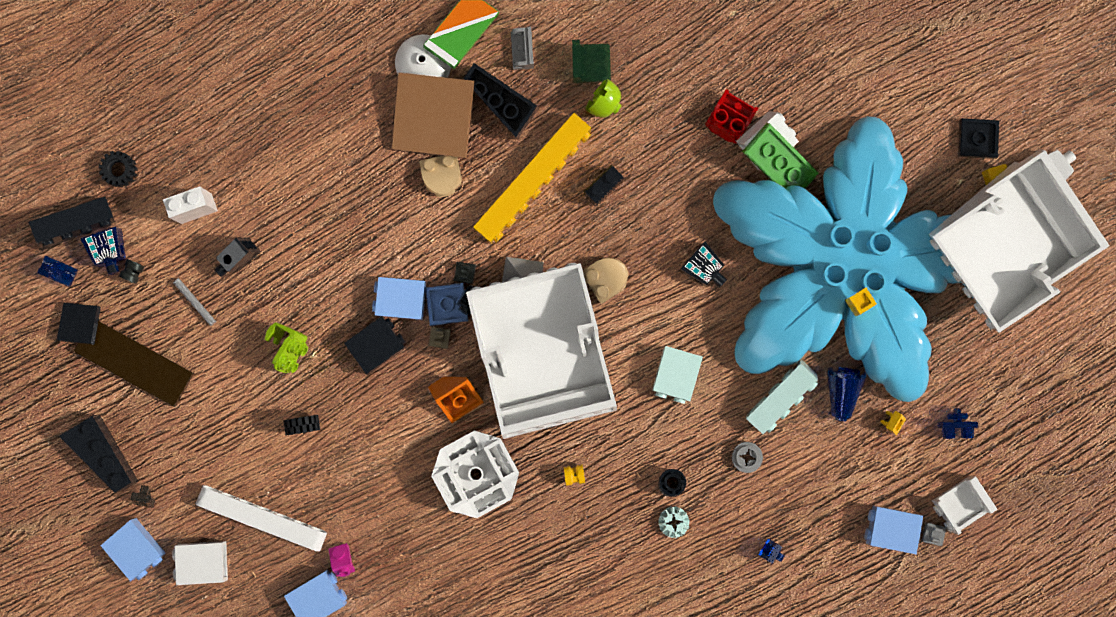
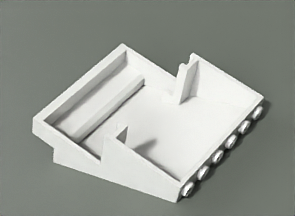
(1017, 240)
(541, 350)

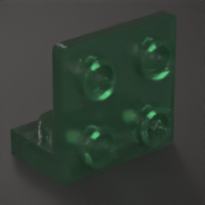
(590, 62)

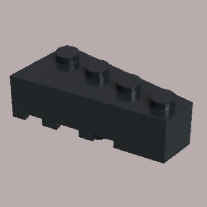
(507, 104)
(71, 223)
(99, 450)

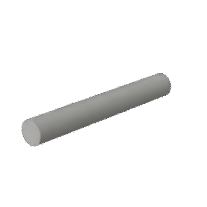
(194, 302)

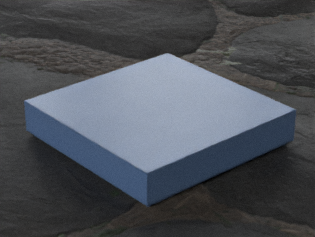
(442, 304)

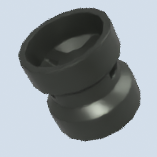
(130, 275)

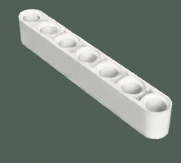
(261, 518)

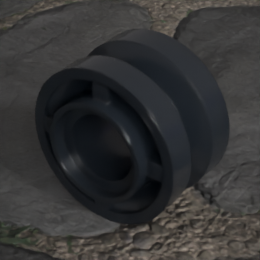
(678, 476)

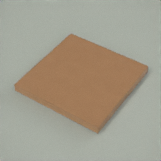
(432, 115)

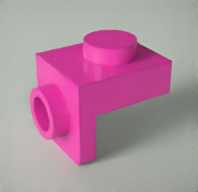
(341, 560)

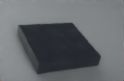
(978, 138)
(78, 323)

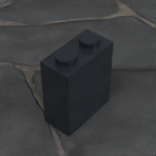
(375, 345)

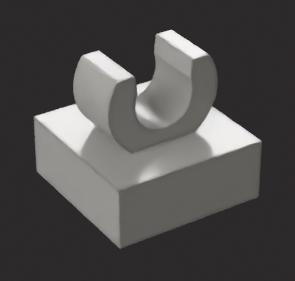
(933, 534)

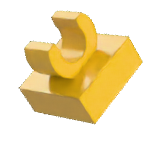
(895, 422)

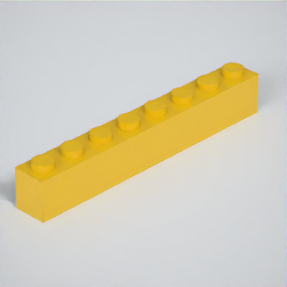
(532, 178)

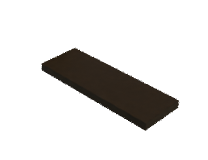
(137, 364)

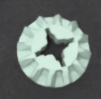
(666, 516)

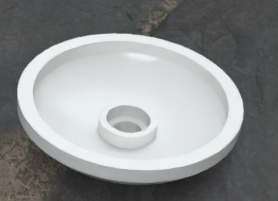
(408, 59)

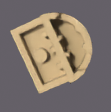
(441, 175)
(606, 278)

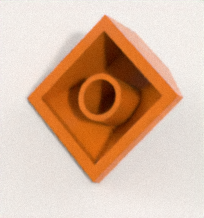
(455, 396)

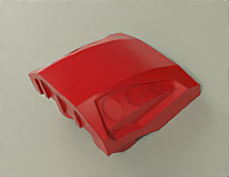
(733, 113)

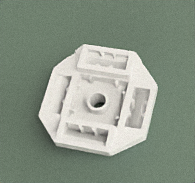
(454, 477)

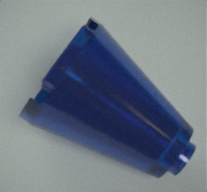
(844, 391)

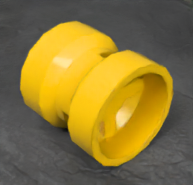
(569, 475)

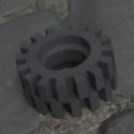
(109, 161)
(301, 425)

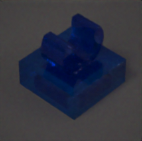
(771, 551)

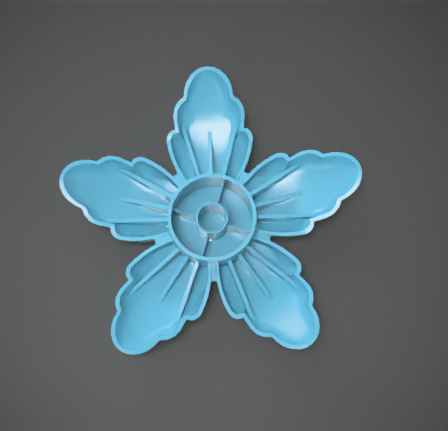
(837, 256)

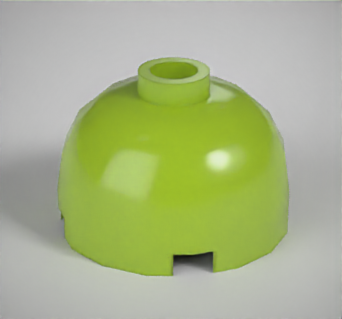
(605, 100)

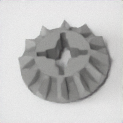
(754, 451)

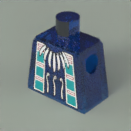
(106, 249)

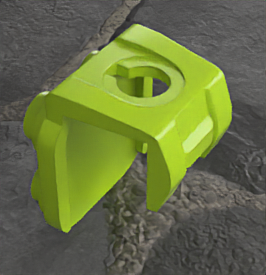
(290, 350)

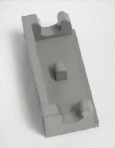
(522, 48)

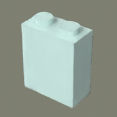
(677, 374)

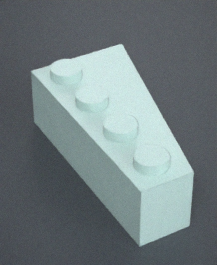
(782, 397)

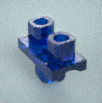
(57, 271)
(948, 428)

